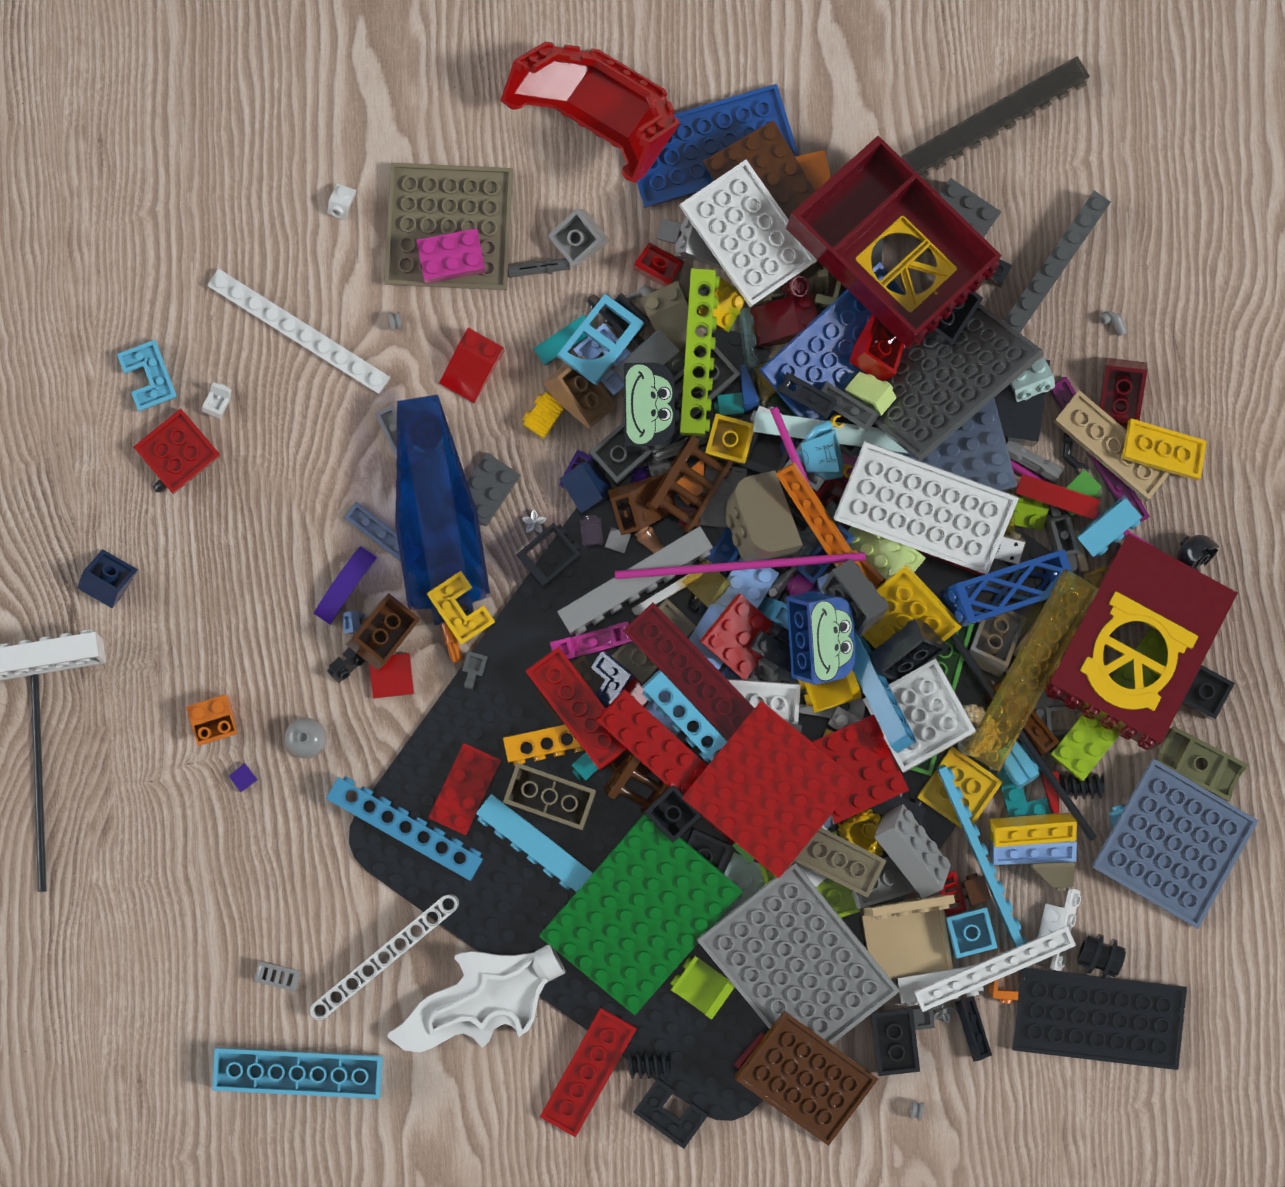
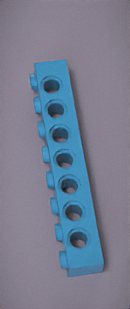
(338, 796)

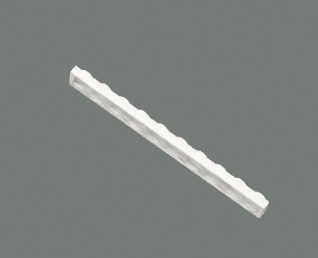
(298, 331)

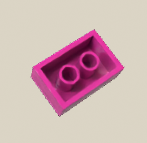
(451, 256)

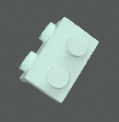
(1033, 381)

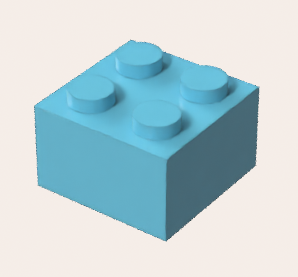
(970, 932)

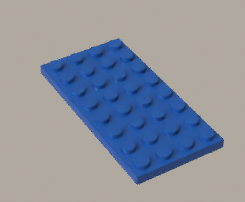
(705, 132)
(824, 348)

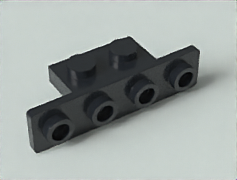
(620, 324)

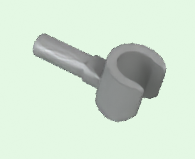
(644, 290)

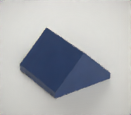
(586, 485)

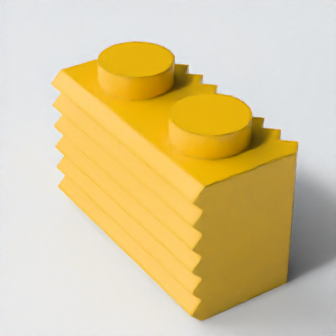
(543, 416)

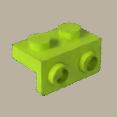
(1030, 513)

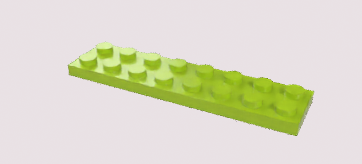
(1087, 739)

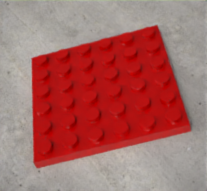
(770, 789)

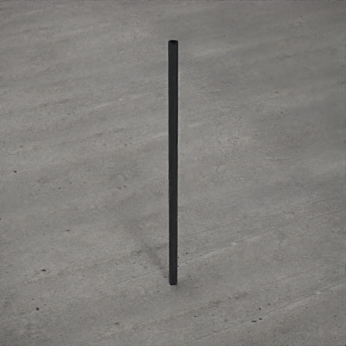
(1026, 741)
(38, 783)

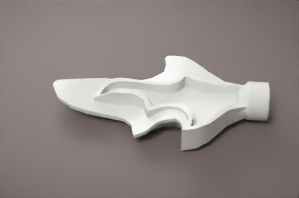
(488, 995)

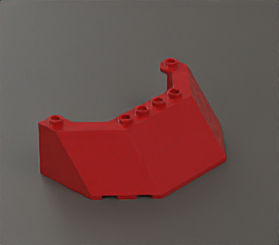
(598, 96)

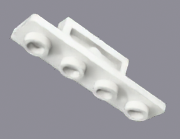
(1058, 917)

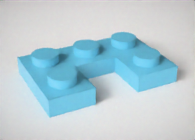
(160, 387)

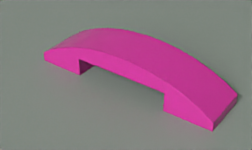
(593, 641)

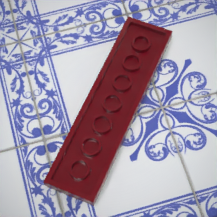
(689, 670)

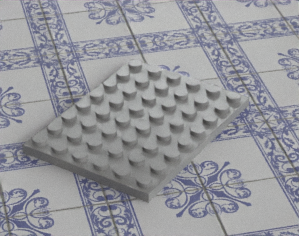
(798, 956)

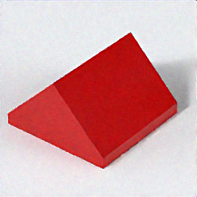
(658, 265)

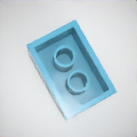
(1109, 526)

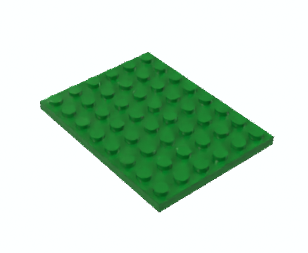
(640, 914)

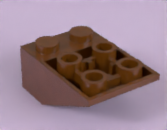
(630, 502)

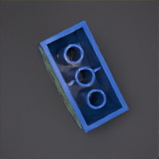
(820, 637)

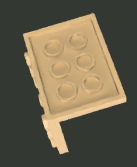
(908, 935)

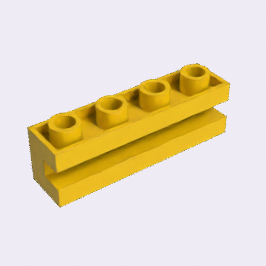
(1032, 829)

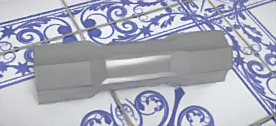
(1045, 468)

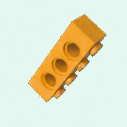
(514, 743)

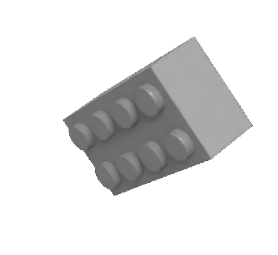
(912, 851)

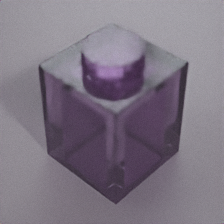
(591, 531)

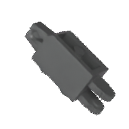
(1062, 535)

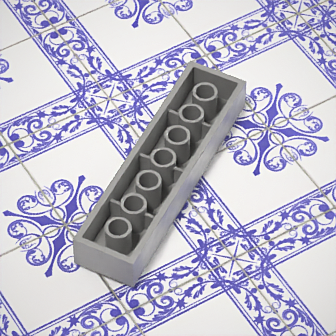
(617, 592)

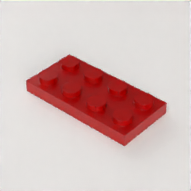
(464, 789)

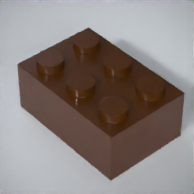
(383, 631)

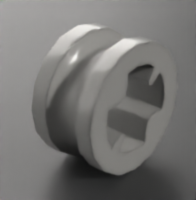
(395, 321)
(916, 1110)

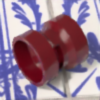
(796, 286)

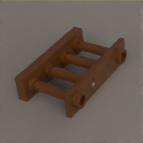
(680, 466)
(626, 770)

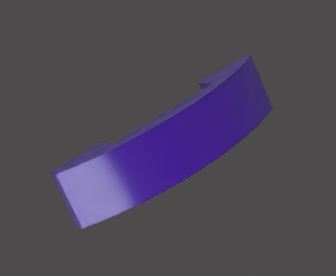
(344, 585)

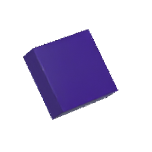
(243, 777)

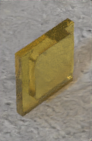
(707, 586)

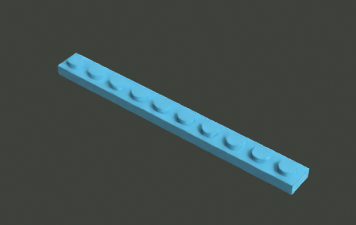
(980, 852)

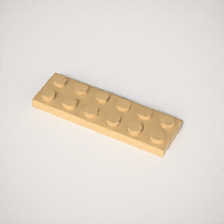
(1105, 441)

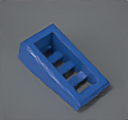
(749, 394)

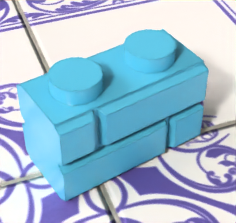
(1020, 767)

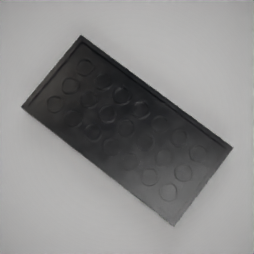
(1099, 1018)

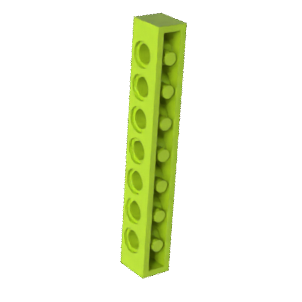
(698, 279)

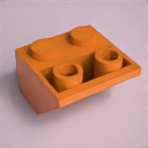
(212, 719)

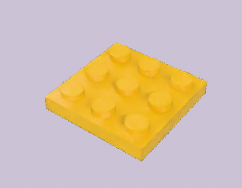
(974, 781)

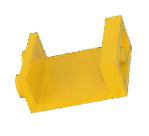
(831, 693)

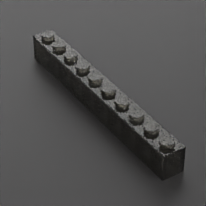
(997, 117)

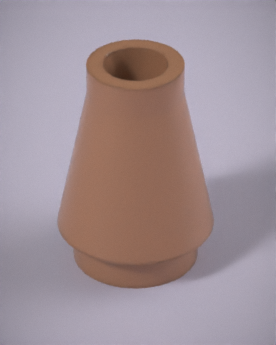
(649, 539)

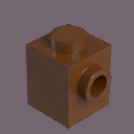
(975, 889)

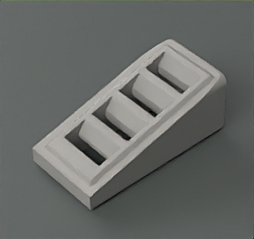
(259, 974)

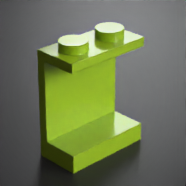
(702, 986)

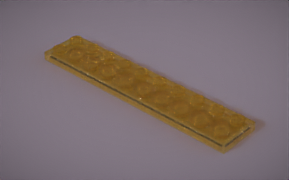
(1031, 670)

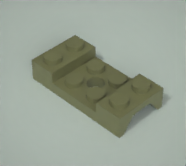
(1181, 753)

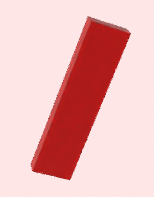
(1058, 496)

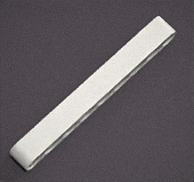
(375, 961)

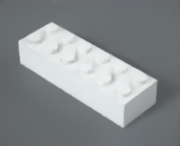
(51, 654)

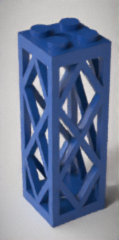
(959, 604)

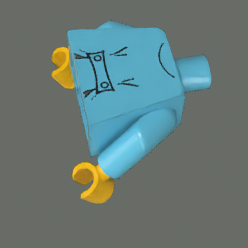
(822, 451)

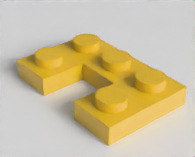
(445, 601)

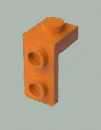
(1005, 996)

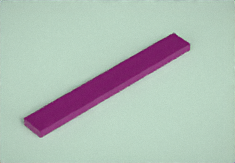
(1062, 394)

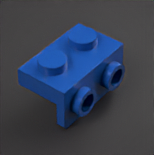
(724, 550)

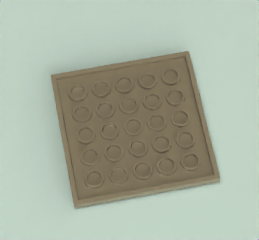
(442, 201)

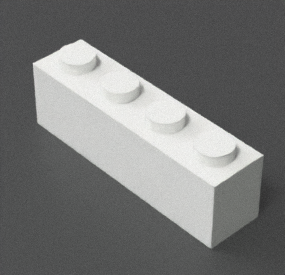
(909, 984)

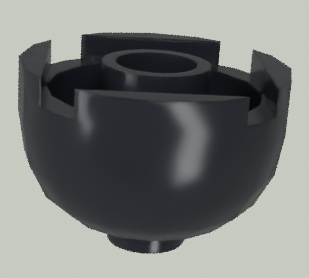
(1197, 550)

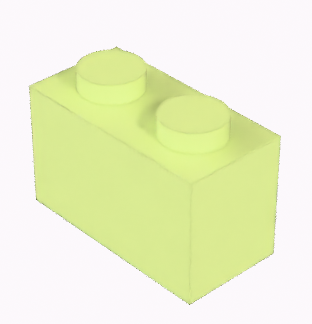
(871, 392)

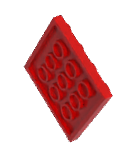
(867, 757)

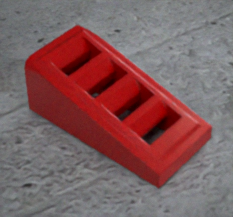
(1052, 796)
(952, 874)

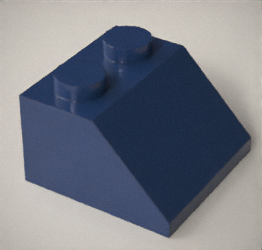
(106, 578)

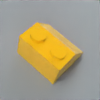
(729, 439)

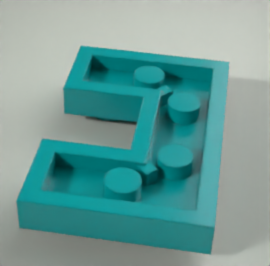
(1015, 799)

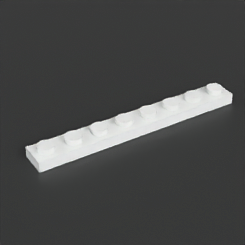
(994, 968)

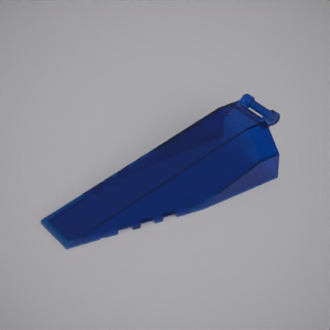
(434, 509)

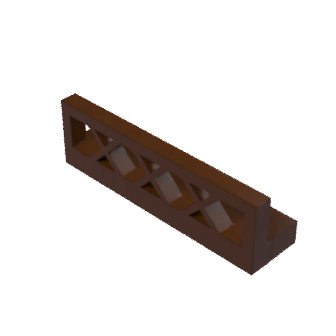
(1035, 729)

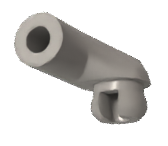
(1114, 319)

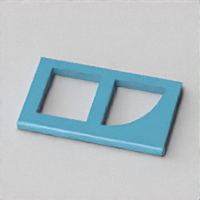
(597, 368)

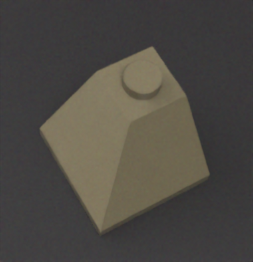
(1055, 875)

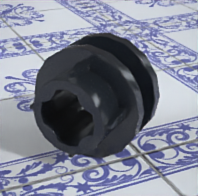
(1102, 956)

